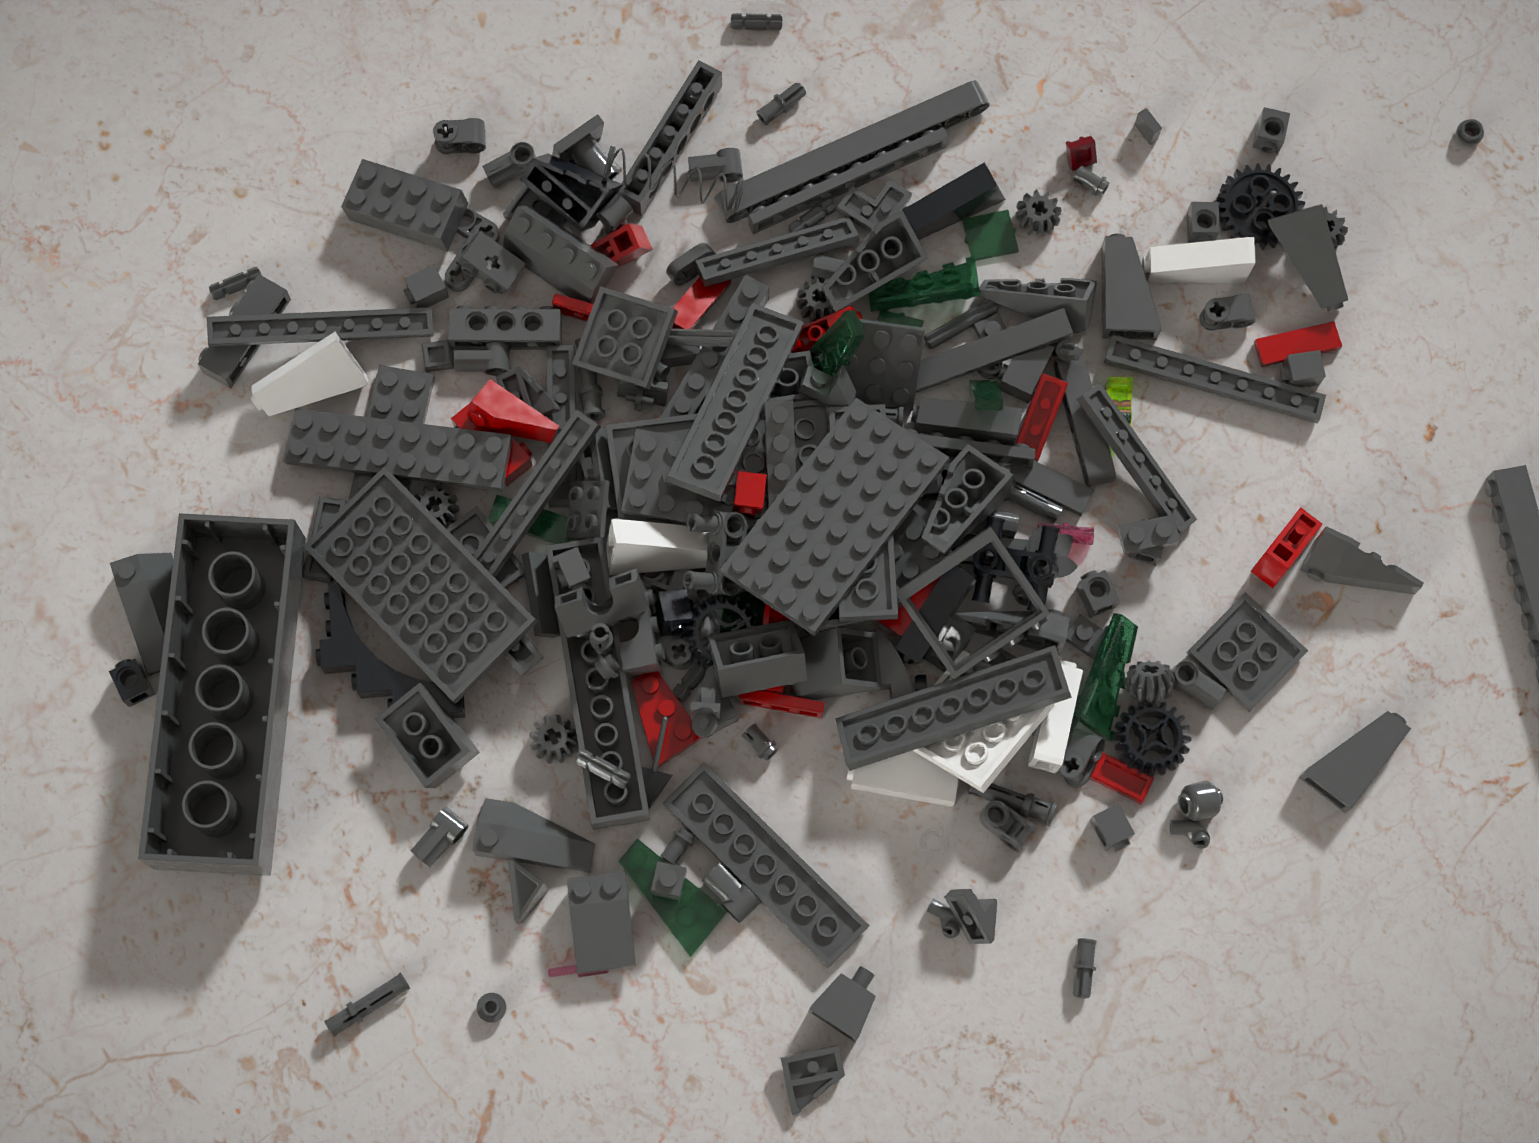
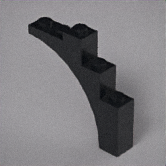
(372, 676)

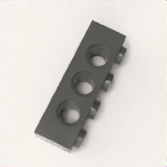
(516, 337)

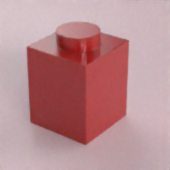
(749, 493)

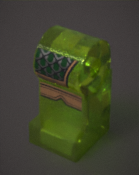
(1121, 393)

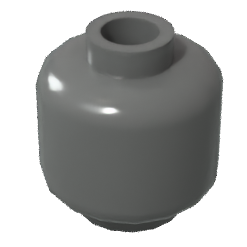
(1200, 800)

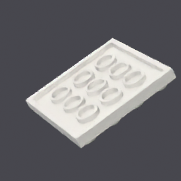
(983, 752)

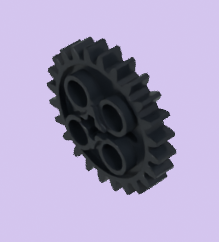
(1241, 191)

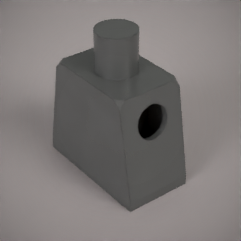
(846, 1003)

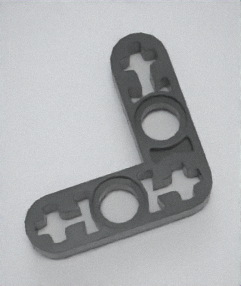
(478, 224)

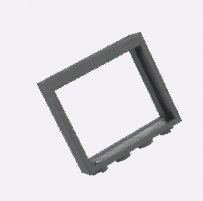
(990, 649)

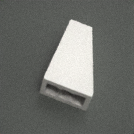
(1201, 262)
(310, 377)
(654, 547)
(1053, 732)
(907, 777)

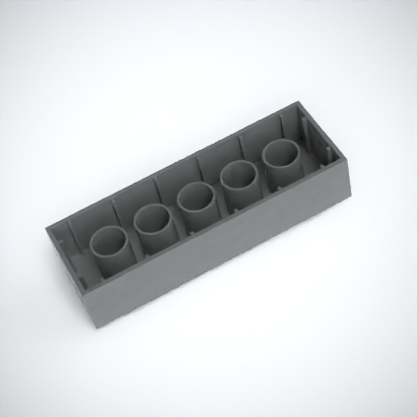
(223, 695)

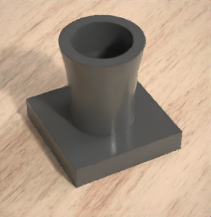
(584, 149)

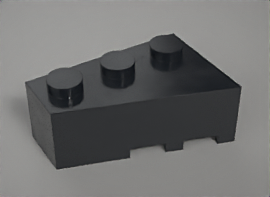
(570, 189)

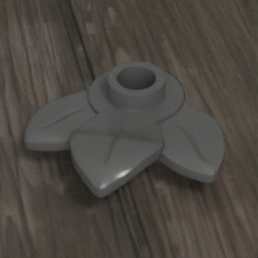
(1063, 547)

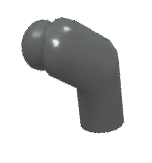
(1193, 830)
(948, 921)

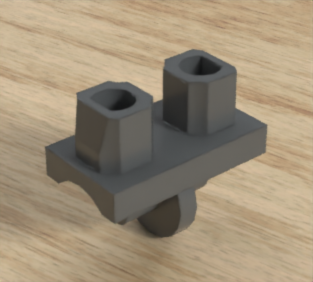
(656, 395)
(705, 712)

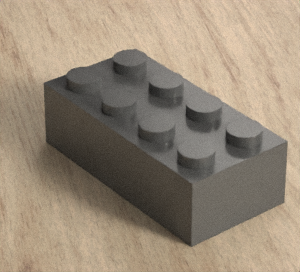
(405, 204)

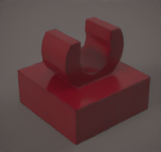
(1081, 152)

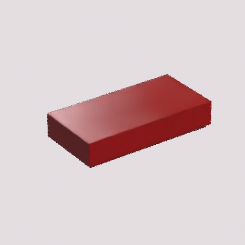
(1119, 778)

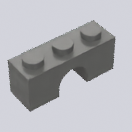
(580, 614)
(643, 652)

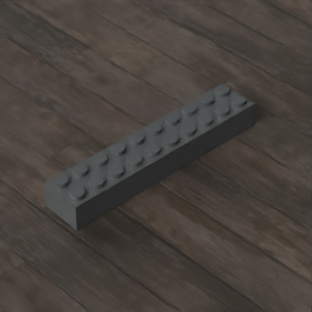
(600, 705)

